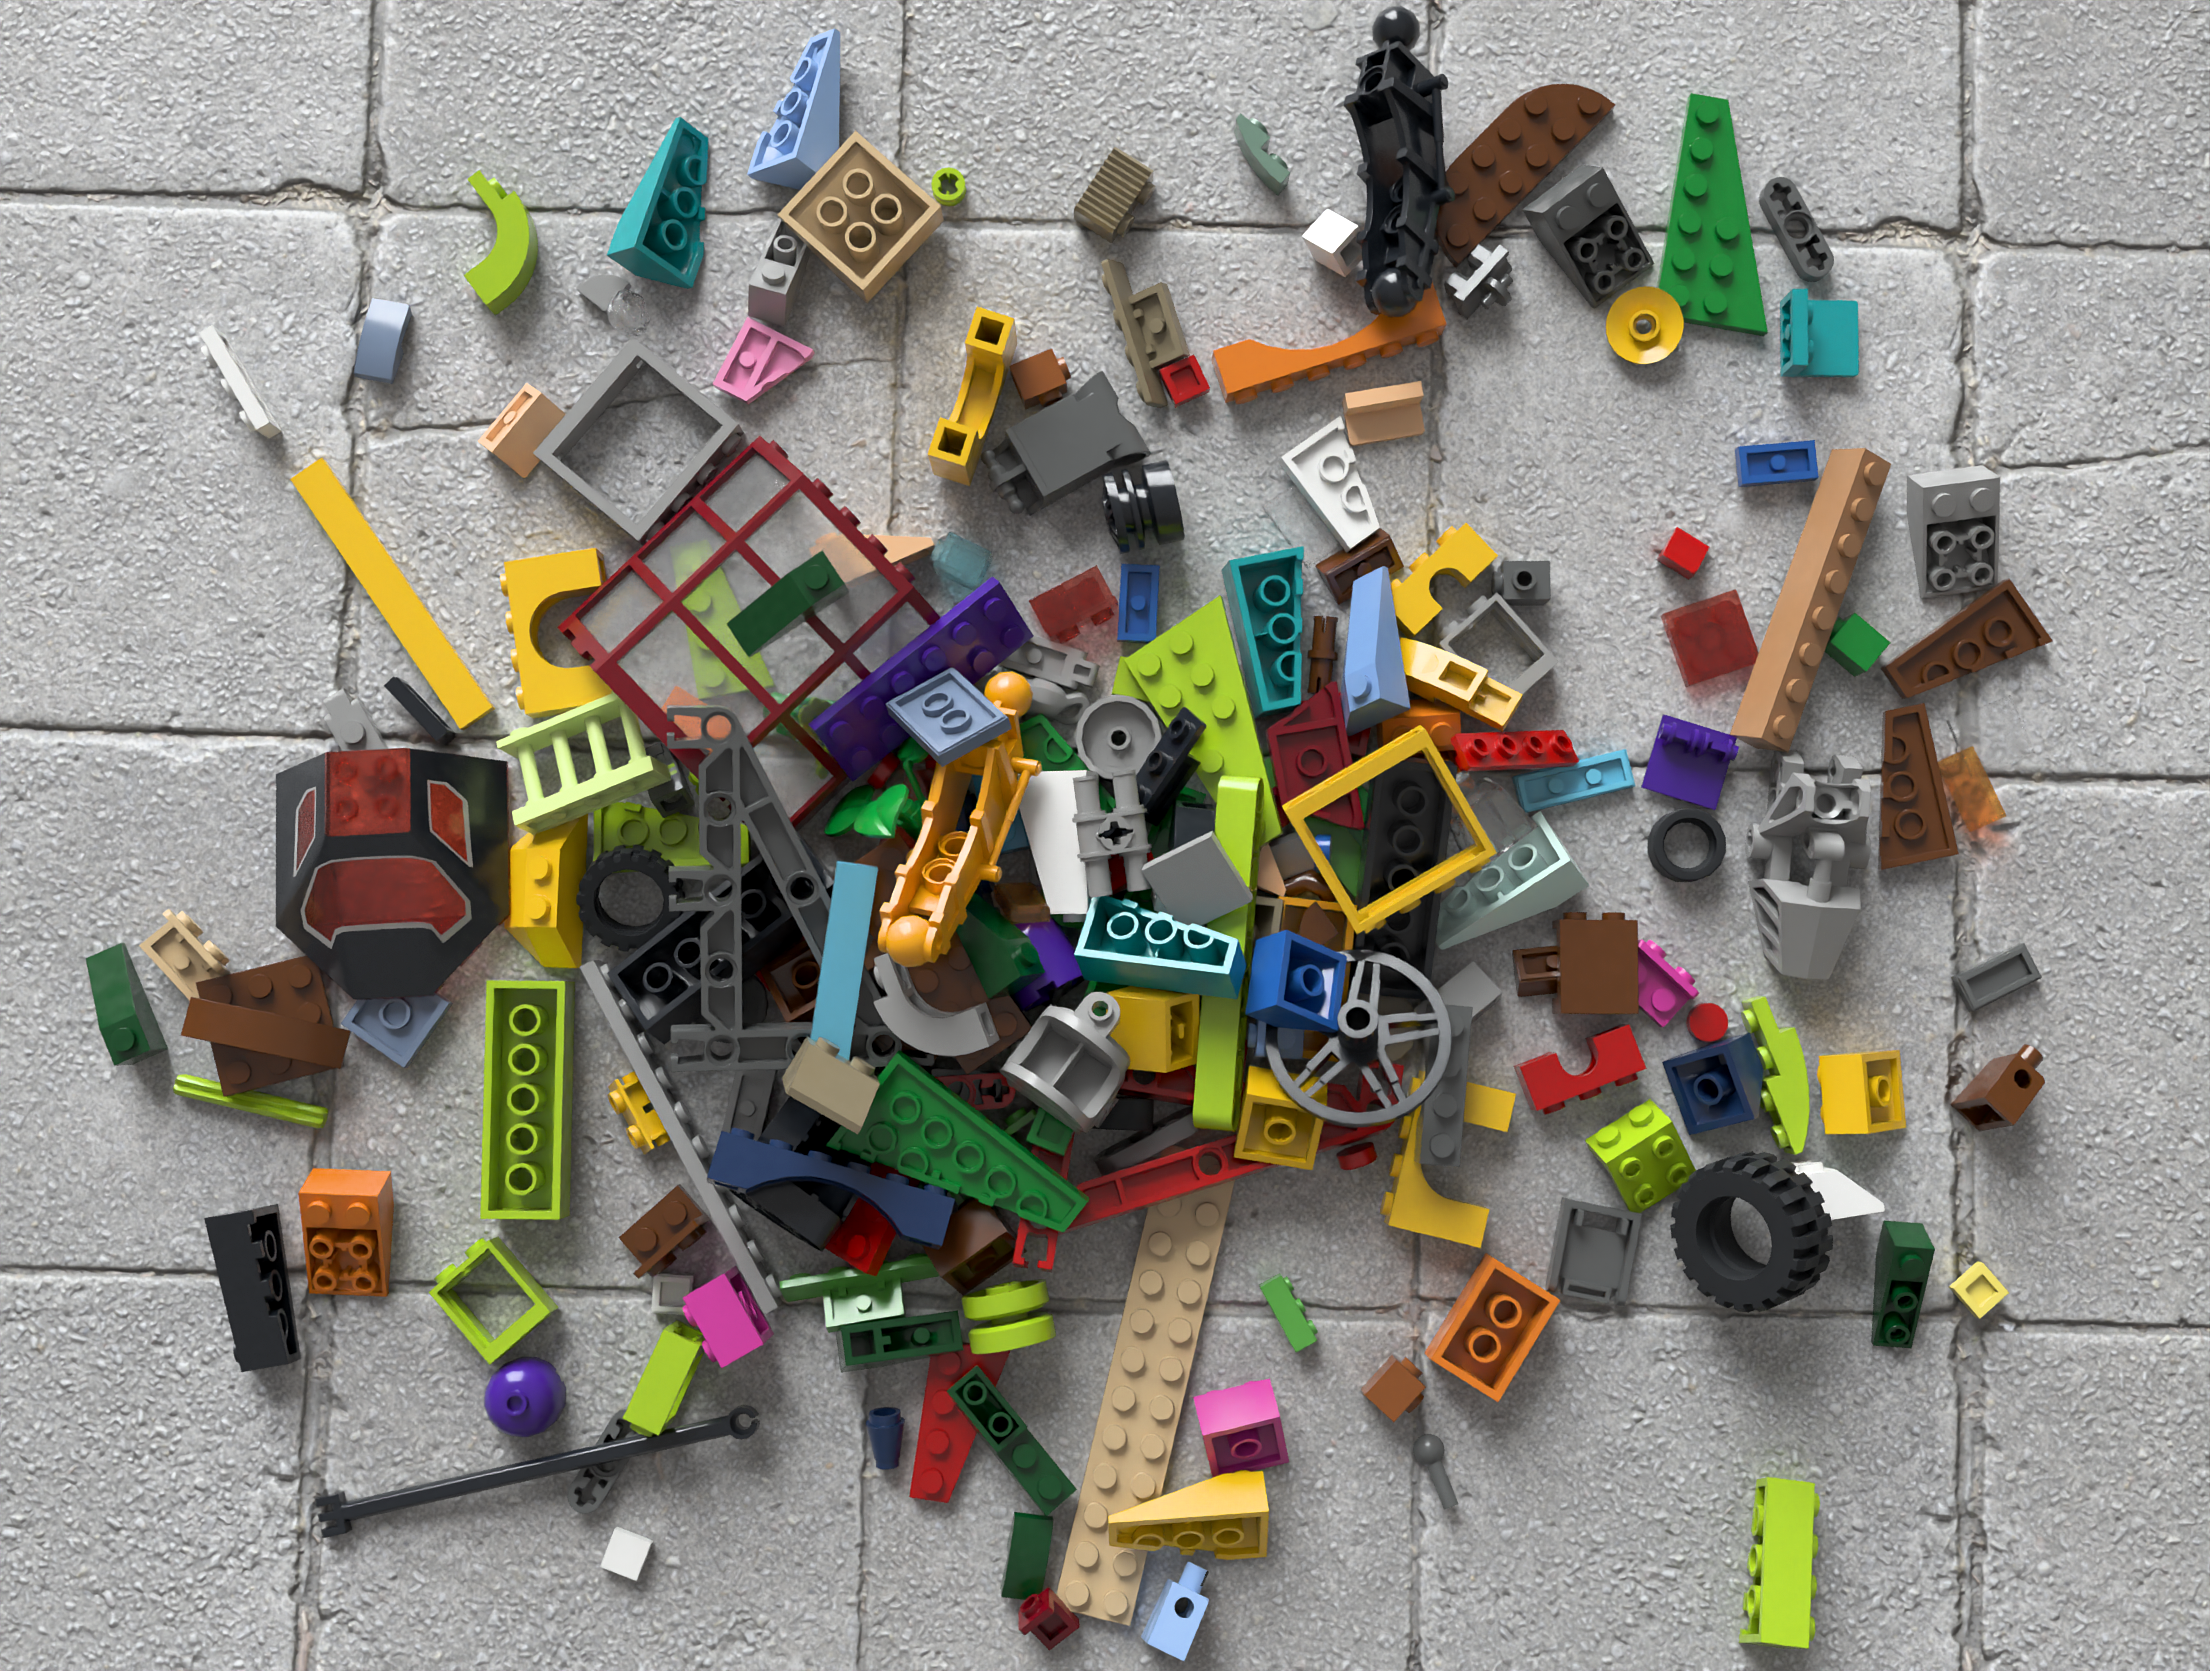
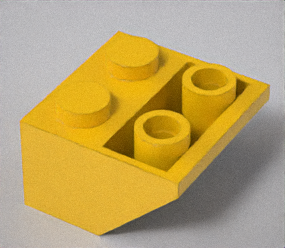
(1157, 1028)

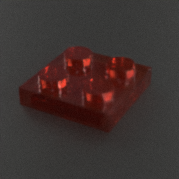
(1710, 638)

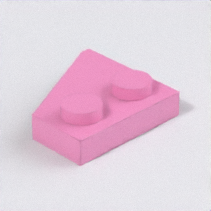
(759, 361)

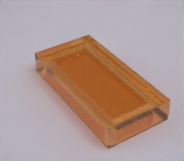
(1970, 789)
(1022, 903)

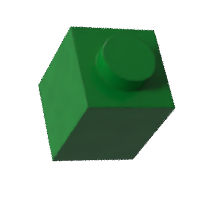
(1855, 644)

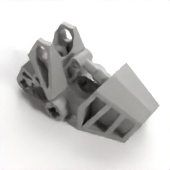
(1798, 923)

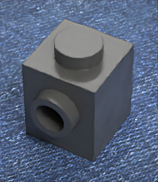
(1522, 582)

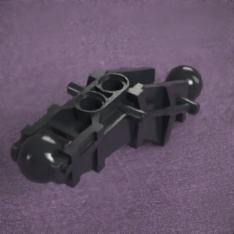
(1403, 165)

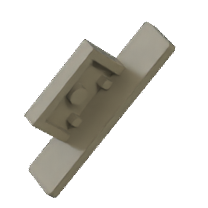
(1149, 329)

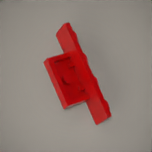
(1513, 750)

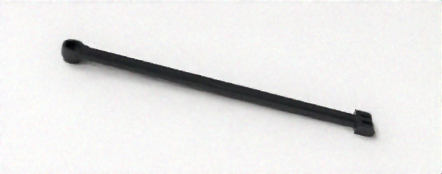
(346, 1511)

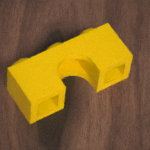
(1460, 555)

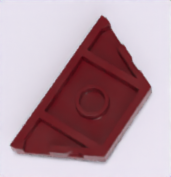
(1311, 748)

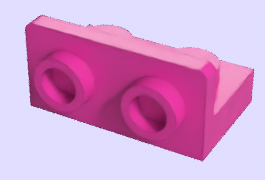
(1660, 986)

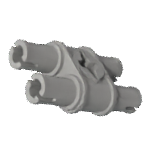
(1092, 821)

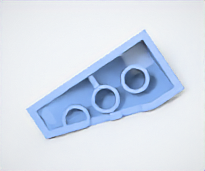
(806, 121)

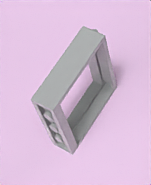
(597, 400)

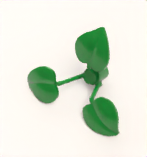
(892, 808)

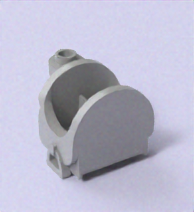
(1071, 1063)

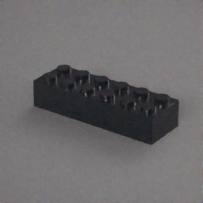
(1401, 840)
(665, 973)

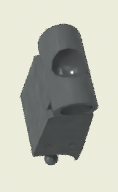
(1063, 448)

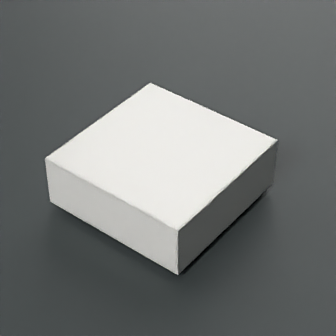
(669, 1292)
(626, 1553)

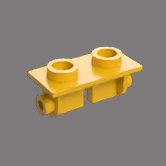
(643, 1126)

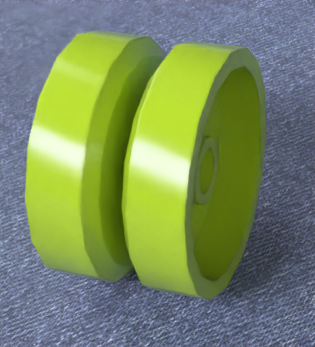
(1007, 1309)

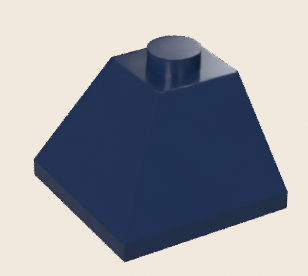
(1717, 1083)

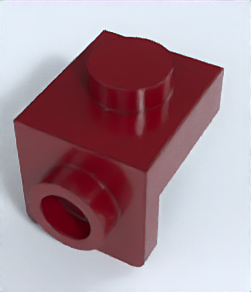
(1047, 1618)

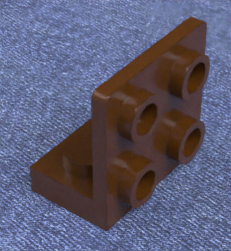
(666, 1227)

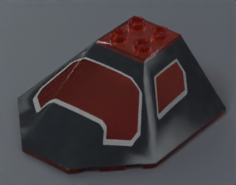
(392, 865)

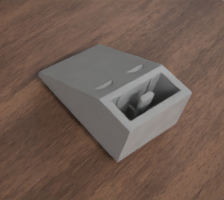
(1954, 529)

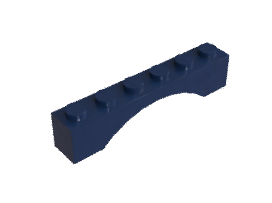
(912, 1212)

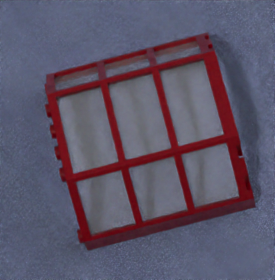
(665, 614)

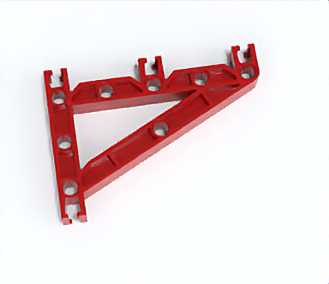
(1180, 1172)

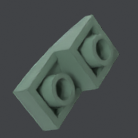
(1254, 144)

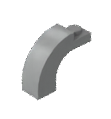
(923, 1025)

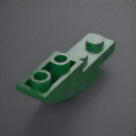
(1011, 1440)

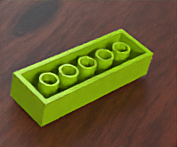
(527, 1100)

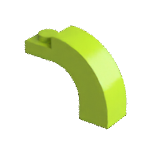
(514, 256)

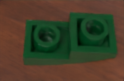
(1027, 1555)

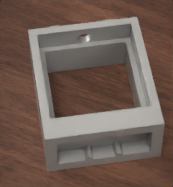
(1517, 629)

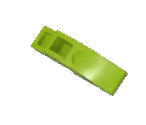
(1787, 1087)

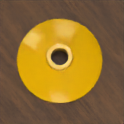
(1650, 305)

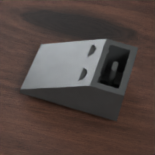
(1589, 233)

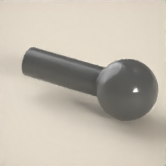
(1429, 1452)

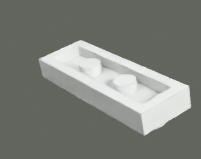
(238, 382)

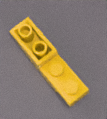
(1457, 682)

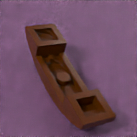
(265, 1032)

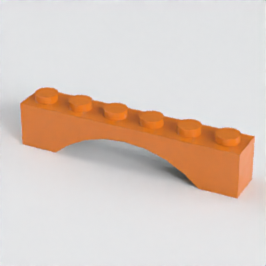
(1255, 367)

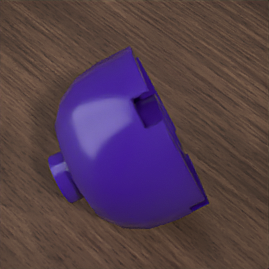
(524, 1397)

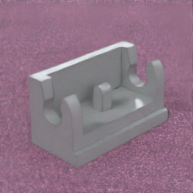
(1468, 988)

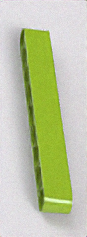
(1224, 1019)

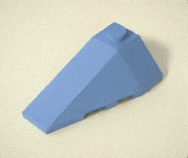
(1373, 662)

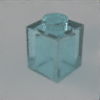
(961, 561)

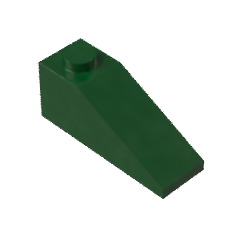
(788, 604)
(998, 950)
(123, 1008)
(898, 1340)

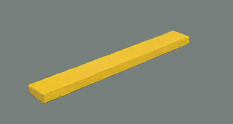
(392, 594)

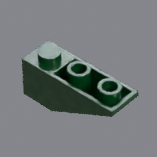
(1900, 1282)

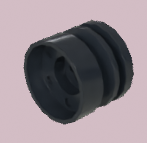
(1143, 507)

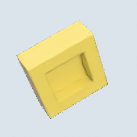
(1978, 1289)

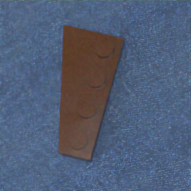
(1977, 636)
(1912, 796)

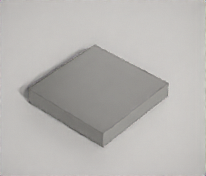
(1197, 881)

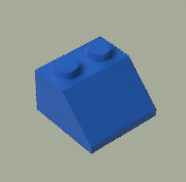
(1296, 983)

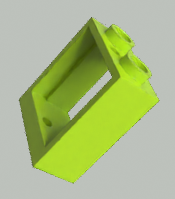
(467, 1322)
(665, 1379)

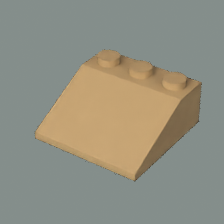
(862, 216)

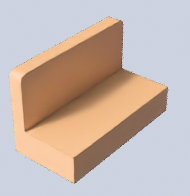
(1383, 413)
(522, 429)

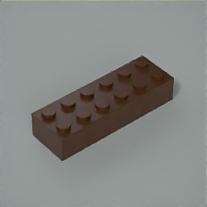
(951, 980)

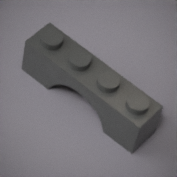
(1442, 1114)

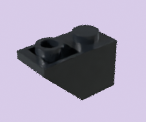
(1189, 822)

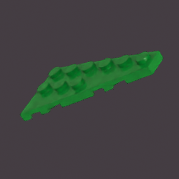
(1708, 237)

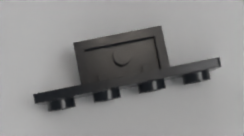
(1166, 769)

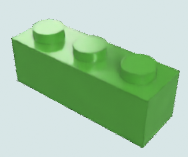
(1289, 1312)

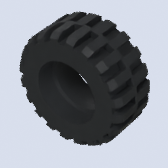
(1792, 1216)

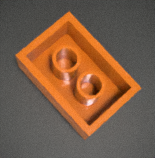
(1491, 1327)

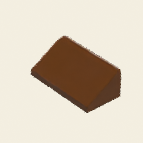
(1344, 568)
(1535, 971)

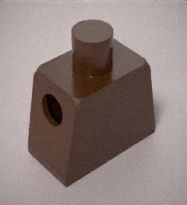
(2001, 1090)

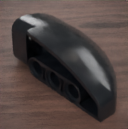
(805, 1207)

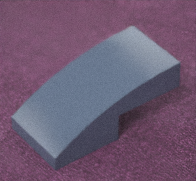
(381, 341)

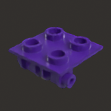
(1689, 762)

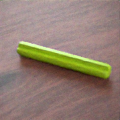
(252, 1102)

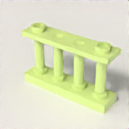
(606, 786)

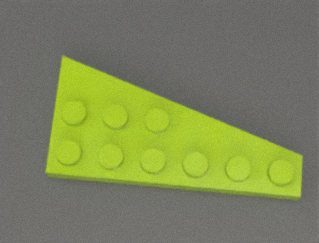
(1199, 670)

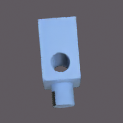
(1172, 1630)

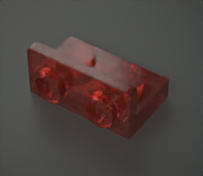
(1073, 605)

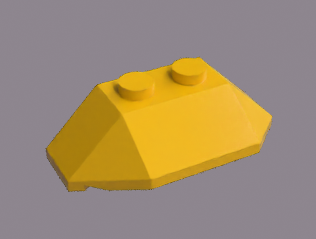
(544, 893)

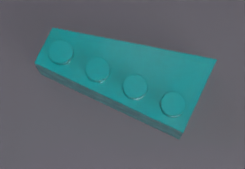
(1267, 622)
(1156, 952)

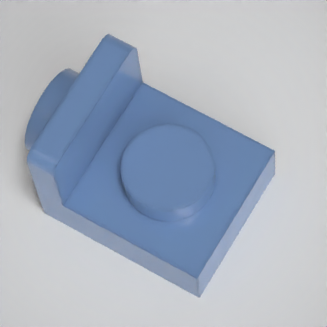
(1289, 1041)

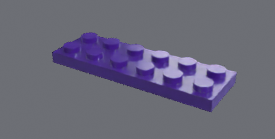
(967, 638)

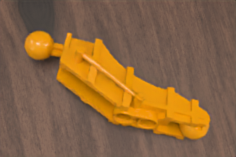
(951, 863)

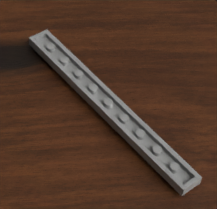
(691, 1149)

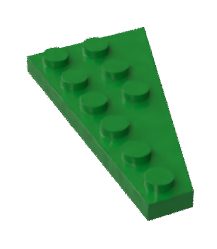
(948, 1143)

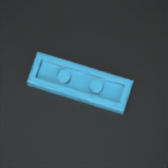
(1570, 784)

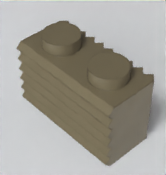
(1114, 196)

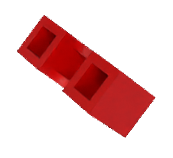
(1613, 1058)

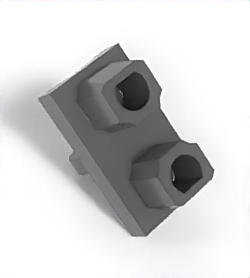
(1487, 283)

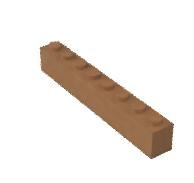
(1810, 599)

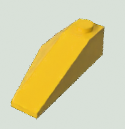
(1215, 1515)

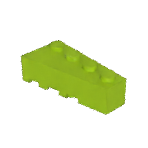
(1782, 1565)

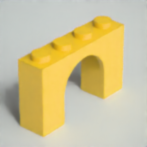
(962, 437)
(532, 590)
(1413, 1202)

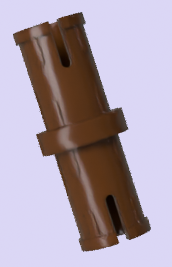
(1322, 653)

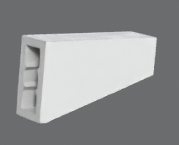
(1053, 839)

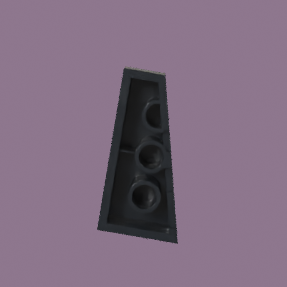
(255, 1286)

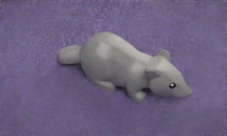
(1047, 699)

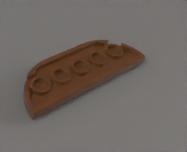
(1513, 160)

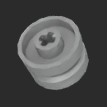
(1118, 715)

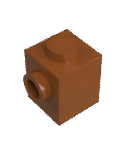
(1040, 379)
(1395, 1387)

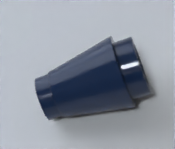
(885, 1435)

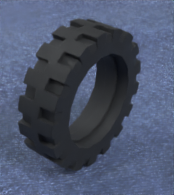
(599, 922)

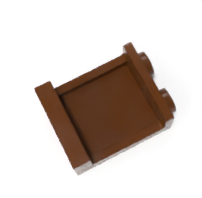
(1596, 964)

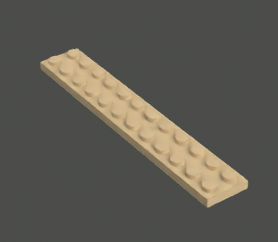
(1143, 1394)

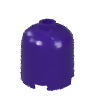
(1056, 958)

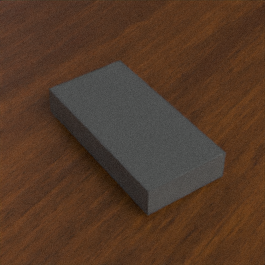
(1996, 977)

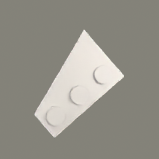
(1330, 482)

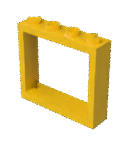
(1437, 878)

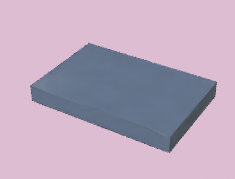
(948, 716)

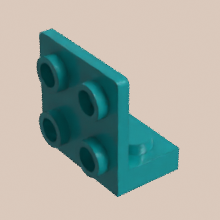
(1818, 337)

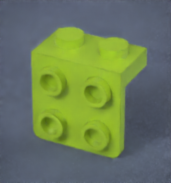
(1643, 1156)

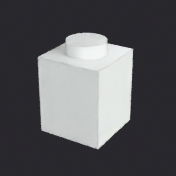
(1334, 242)

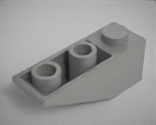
(778, 276)

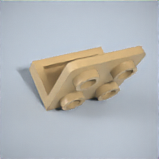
(183, 955)

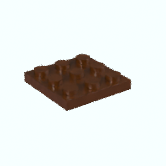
(281, 988)

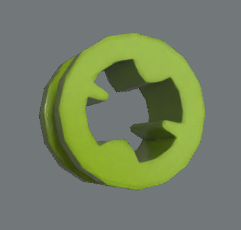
(950, 174)

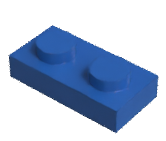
(1776, 463)
(1138, 603)

